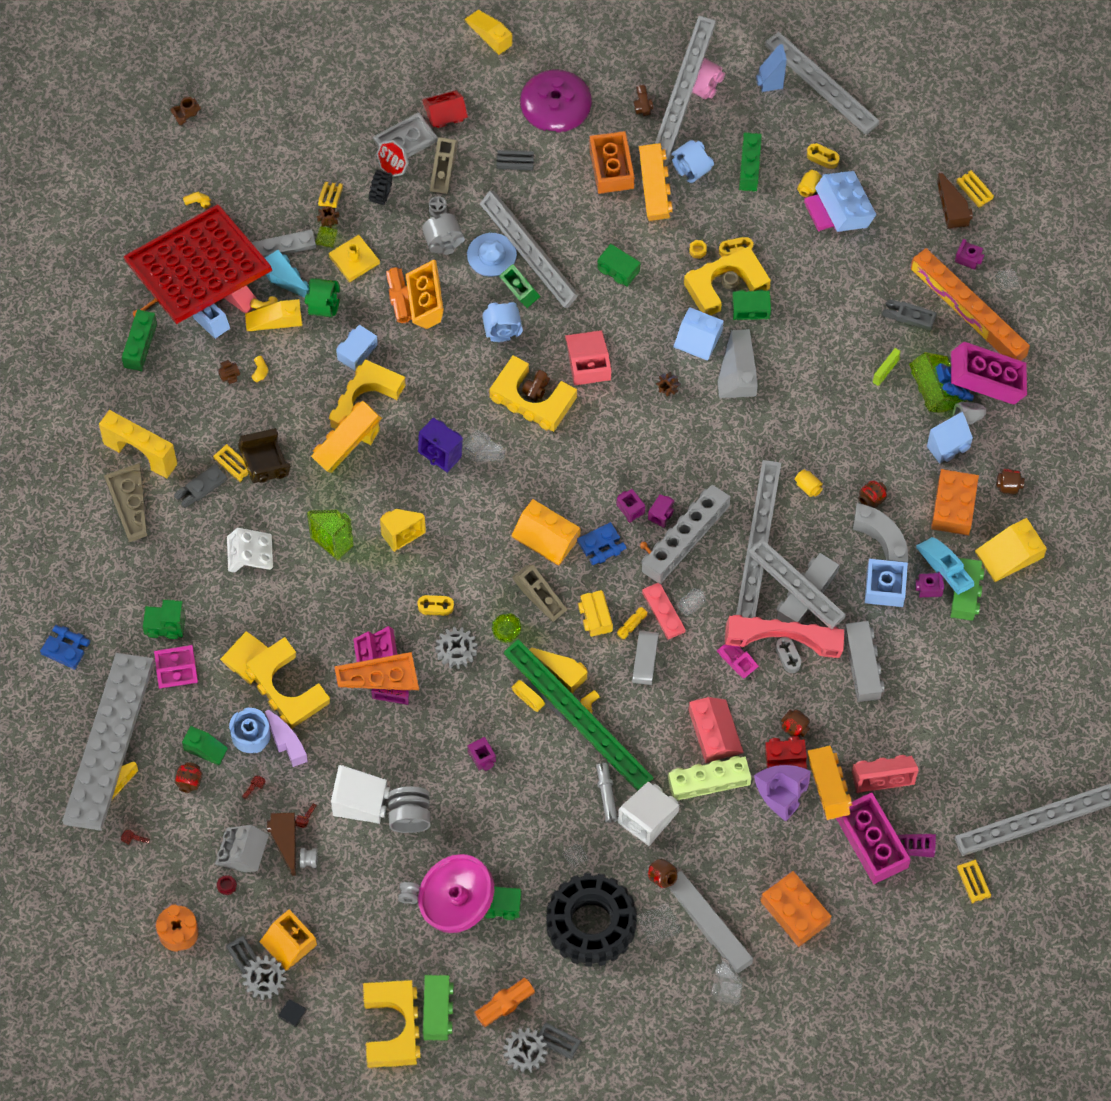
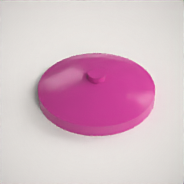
(456, 893)

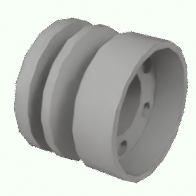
(409, 809)

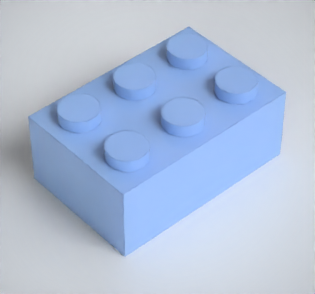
(845, 201)

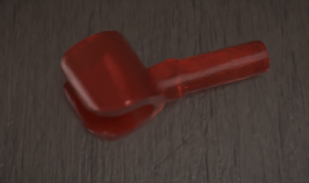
(257, 781)
(302, 821)
(128, 835)

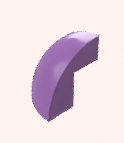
(782, 788)

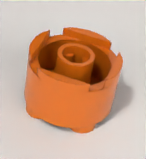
(176, 917)

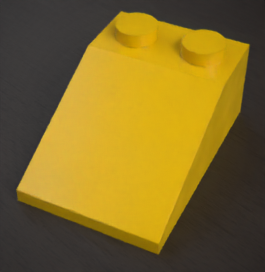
(1011, 550)

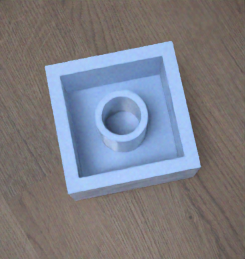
(886, 582)

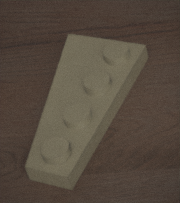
(128, 499)

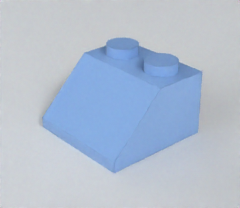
(698, 333)
(950, 438)

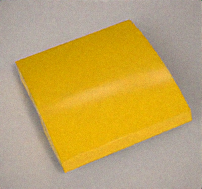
(241, 652)

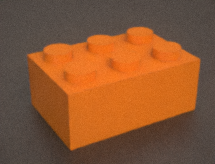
(611, 162)
(955, 502)
(795, 908)

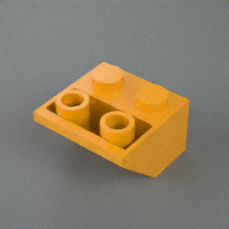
(288, 940)

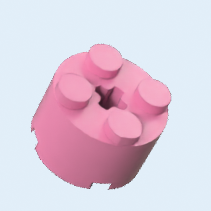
(708, 79)

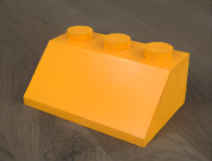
(425, 295)
(546, 532)

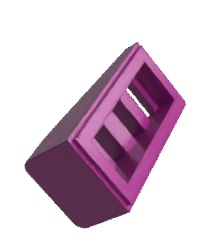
(928, 852)

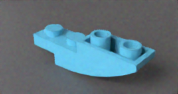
(946, 563)

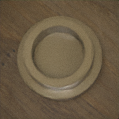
(730, 280)

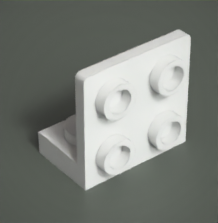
(249, 549)

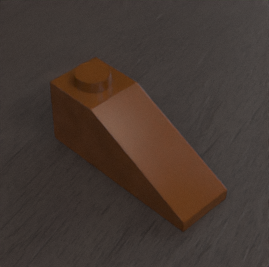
(954, 205)
(284, 837)

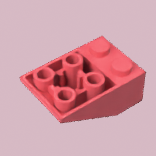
(588, 357)

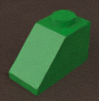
(204, 745)

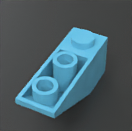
(284, 275)

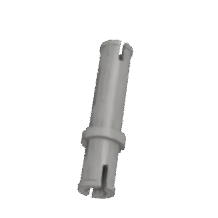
(605, 785)

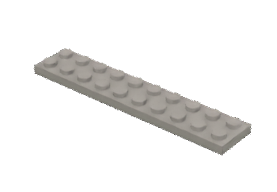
(108, 742)

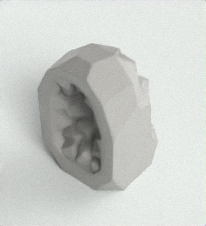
(971, 411)

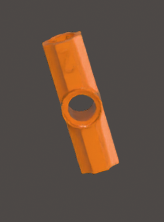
(399, 295)
(504, 1002)

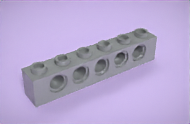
(660, 569)

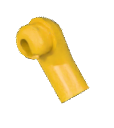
(198, 197)
(257, 304)

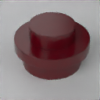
(226, 885)

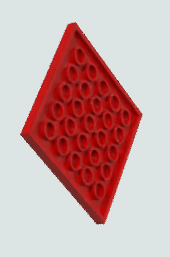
(197, 264)

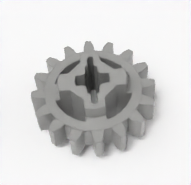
(458, 655)
(254, 984)
(534, 1048)

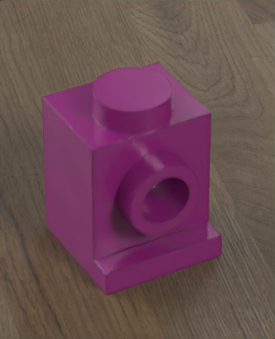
(969, 255)
(630, 498)
(661, 510)
(930, 590)
(482, 748)

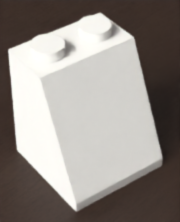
(359, 795)
(648, 812)

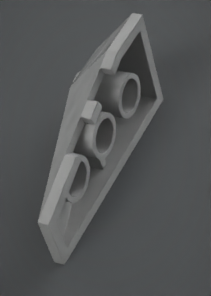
(738, 367)

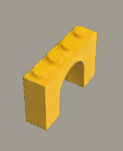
(741, 262)
(368, 378)
(546, 413)
(119, 431)
(292, 709)
(402, 1049)

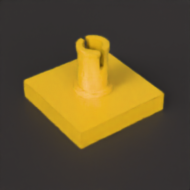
(354, 258)

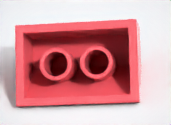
(714, 728)
(884, 773)

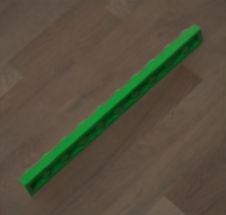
(578, 715)

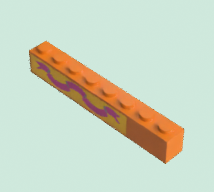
(969, 306)

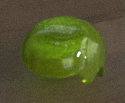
(506, 628)

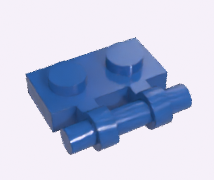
(944, 377)
(598, 539)
(62, 652)

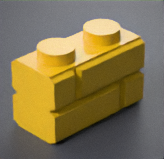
(596, 613)

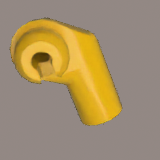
(261, 371)
(589, 699)

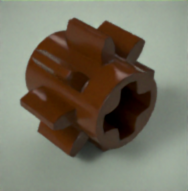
(328, 216)
(228, 372)
(668, 384)

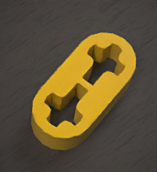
(822, 156)
(734, 244)
(435, 605)
(528, 695)

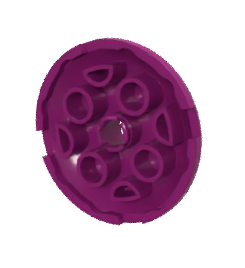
(555, 114)

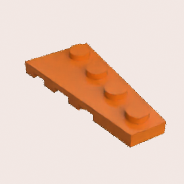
(381, 673)

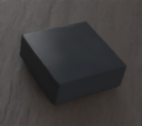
(292, 1013)

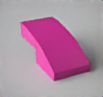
(738, 659)

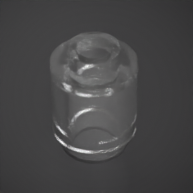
(691, 601)

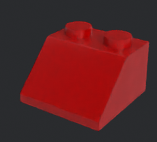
(445, 108)

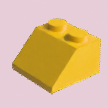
(401, 527)

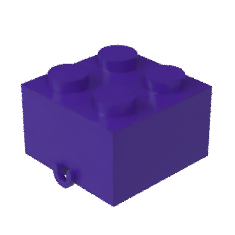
(441, 444)

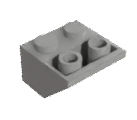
(242, 848)

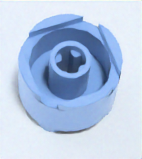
(692, 160)
(502, 321)
(250, 730)

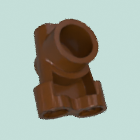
(644, 104)
(186, 109)
(535, 388)

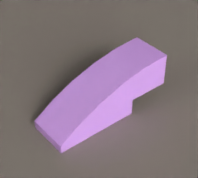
(286, 739)

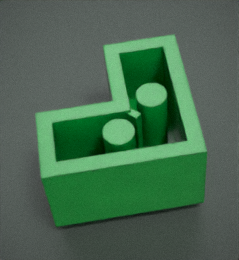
(165, 620)

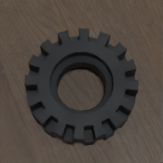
(380, 187)

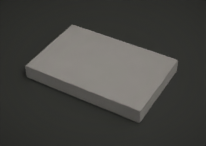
(411, 133)

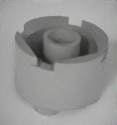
(443, 234)

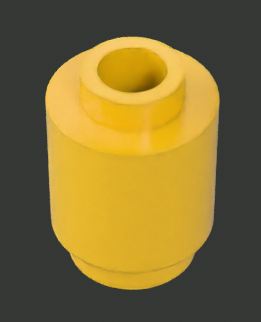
(808, 183)
(808, 483)

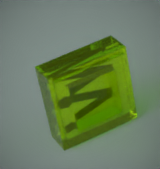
(326, 237)

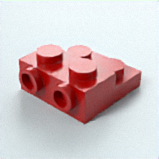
(786, 752)

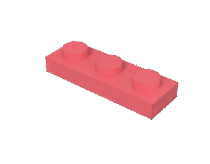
(663, 610)

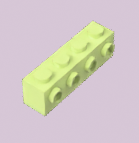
(709, 778)

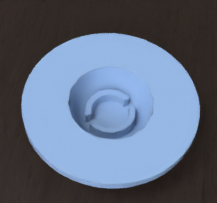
(491, 254)

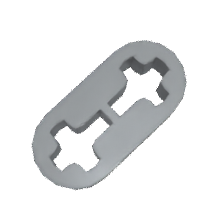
(784, 657)

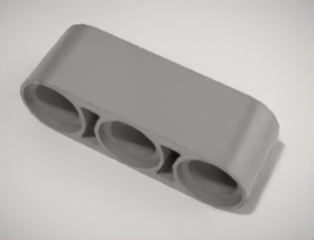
(645, 657)

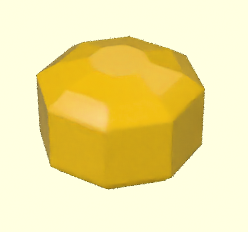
(697, 249)

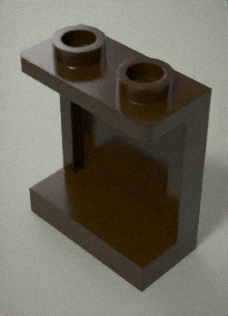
(263, 456)

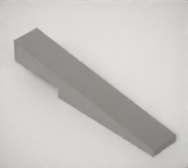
(710, 923)

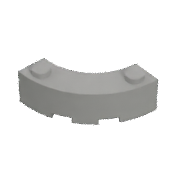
(883, 530)

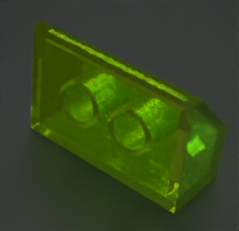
(928, 384)
(331, 531)

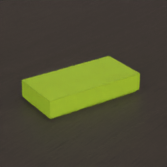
(886, 367)

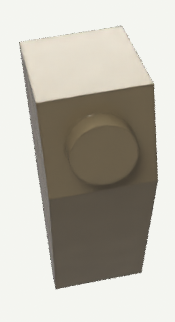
(443, 165)
(539, 592)

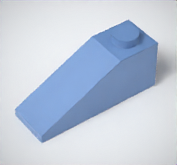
(772, 71)

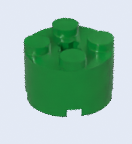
(323, 297)

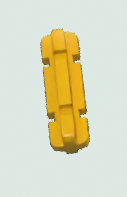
(632, 623)

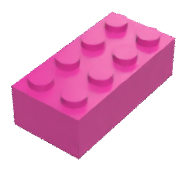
(988, 373)
(874, 839)

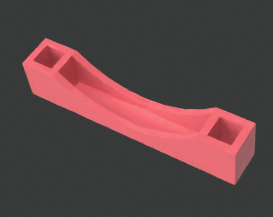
(823, 640)

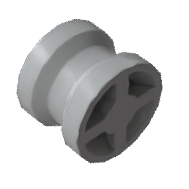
(434, 205)
(308, 857)
(408, 893)

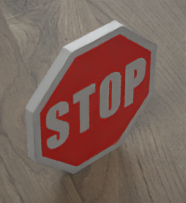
(392, 157)

